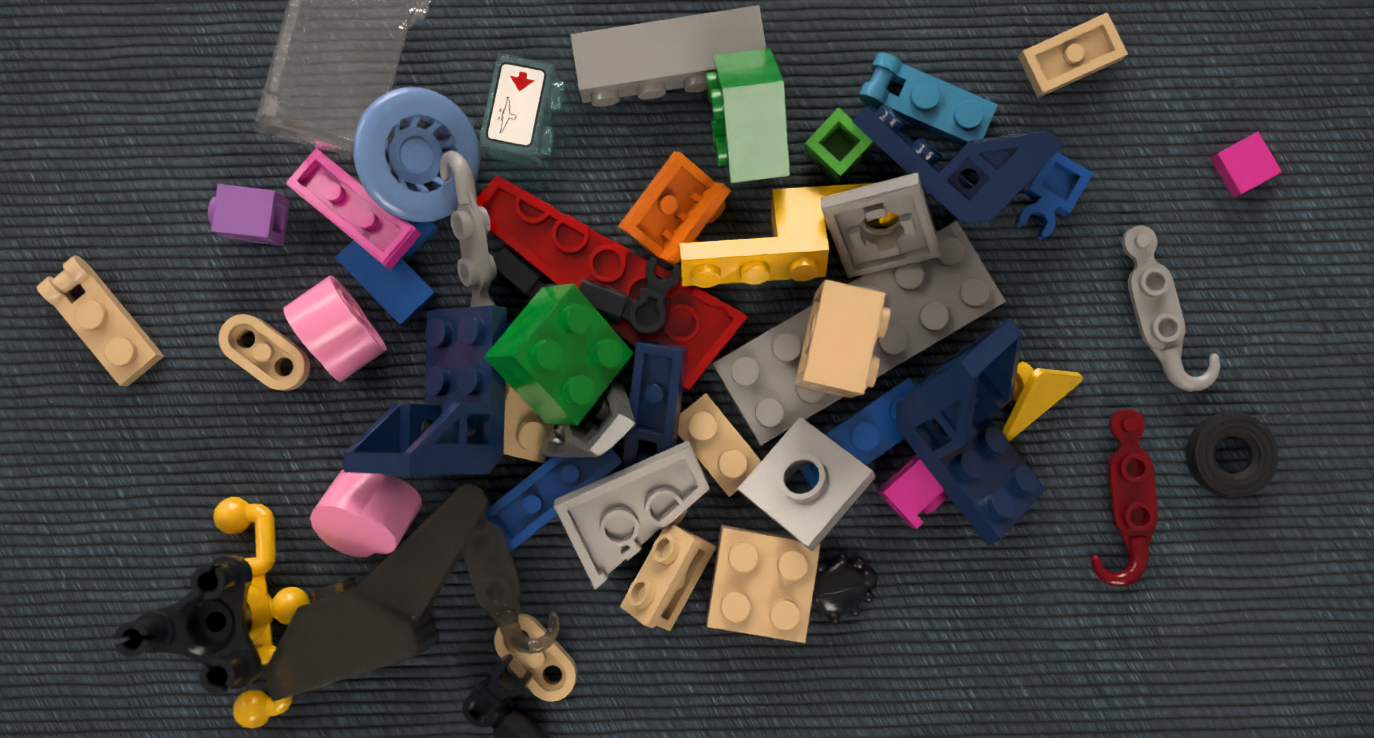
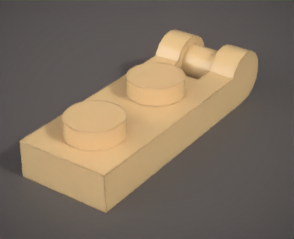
(101, 322)

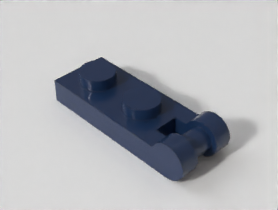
(654, 399)

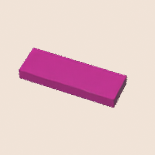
(352, 209)

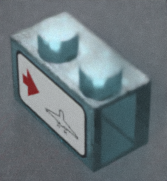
(521, 110)

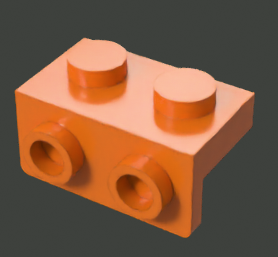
(674, 208)

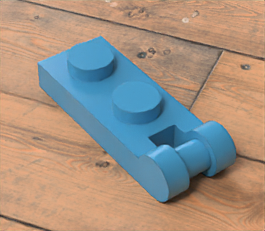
(928, 101)

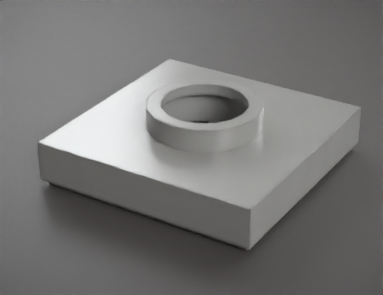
(874, 250)
(814, 513)

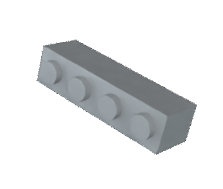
(660, 54)

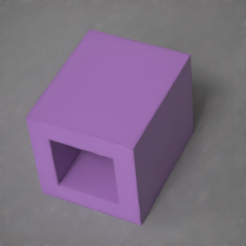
(249, 214)

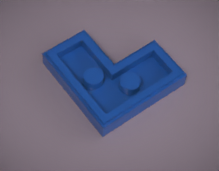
(397, 290)

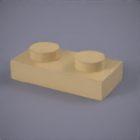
(1072, 55)
(717, 444)

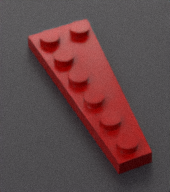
(572, 251)

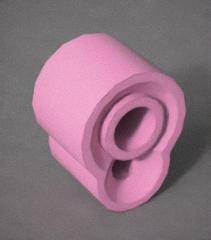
(334, 328)
(365, 513)

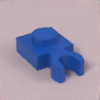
(1054, 190)

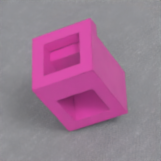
(912, 491)

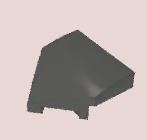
(599, 429)

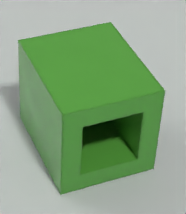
(838, 146)

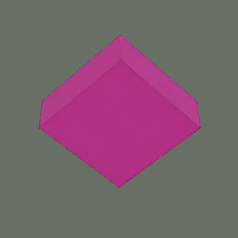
(1245, 164)

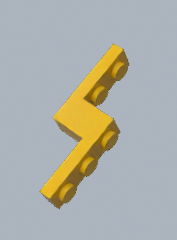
(794, 252)

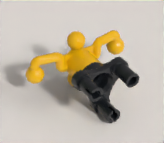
(225, 617)

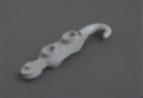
(470, 226)
(1159, 310)

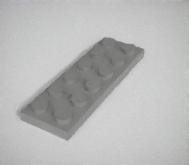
(924, 304)

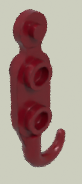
(1131, 497)

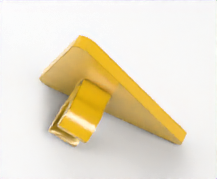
(1035, 394)

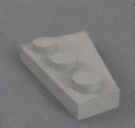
(626, 508)

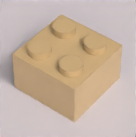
(842, 340)
(762, 584)

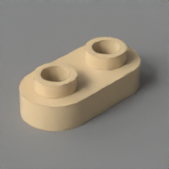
(266, 353)
(538, 662)

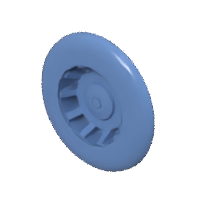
(412, 153)

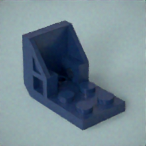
(1001, 162)
(460, 410)
(962, 441)

